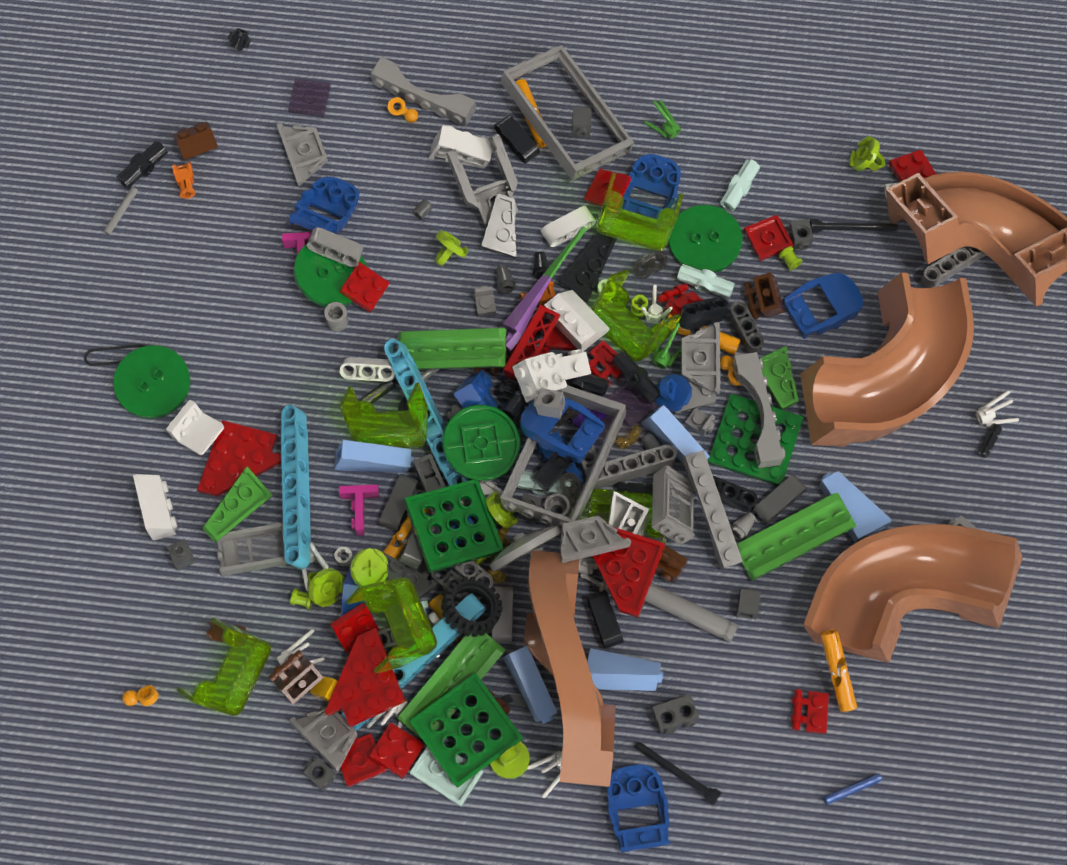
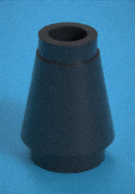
(540, 264)

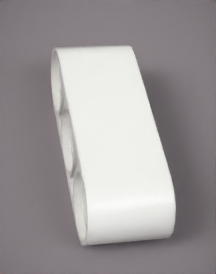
(568, 226)
(360, 374)

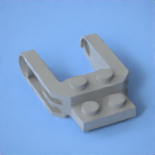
(484, 197)

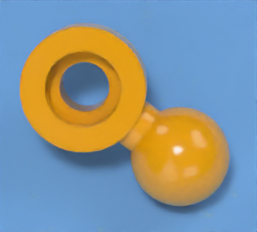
(410, 115)
(726, 364)
(146, 696)

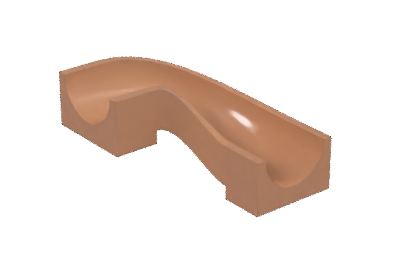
(989, 214)
(906, 374)
(911, 570)
(557, 646)

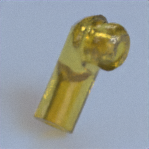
(631, 439)
(497, 576)

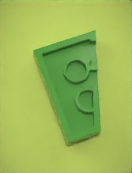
(779, 378)

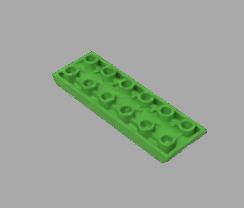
(456, 348)
(795, 536)
(469, 656)

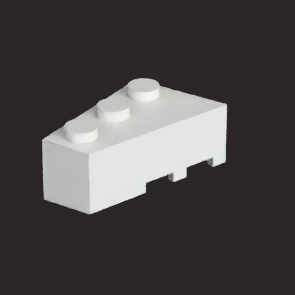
(470, 149)
(626, 513)

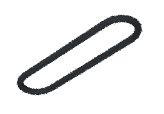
(108, 348)

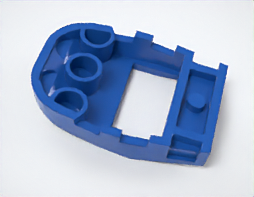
(656, 176)
(330, 196)
(842, 296)
(538, 428)
(634, 788)

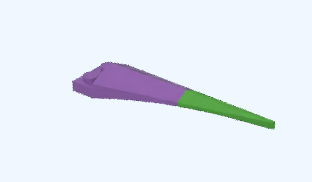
(521, 315)

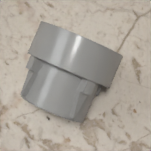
(557, 501)

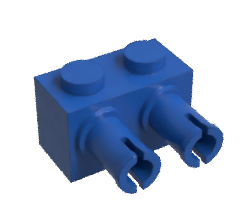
(475, 391)

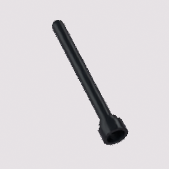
(818, 226)
(710, 794)

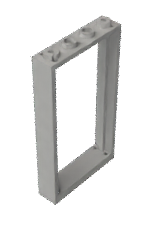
(592, 163)
(548, 517)

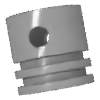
(336, 316)

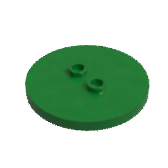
(706, 238)
(321, 277)
(152, 382)
(481, 443)

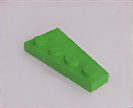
(237, 505)

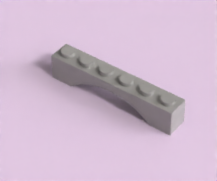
(455, 106)
(749, 374)
(715, 515)

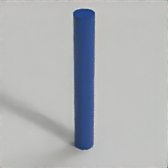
(852, 788)

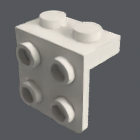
(574, 364)
(539, 373)
(194, 428)

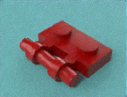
(683, 298)
(603, 355)
(816, 713)

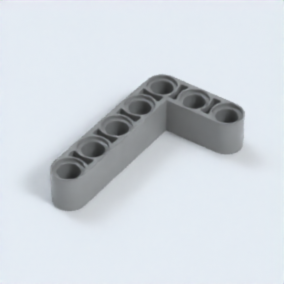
(952, 263)
(620, 465)

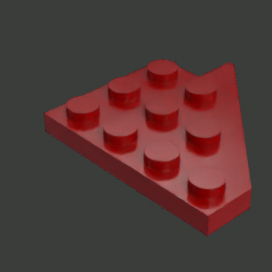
(233, 452)
(630, 571)
(361, 690)

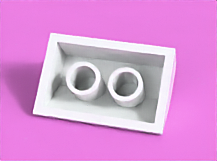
(576, 319)
(155, 506)

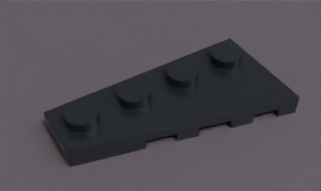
(588, 266)

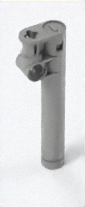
(689, 612)

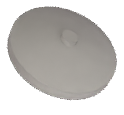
(522, 545)

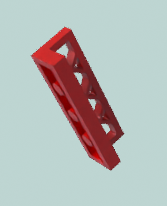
(528, 338)

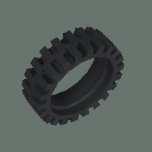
(463, 624)

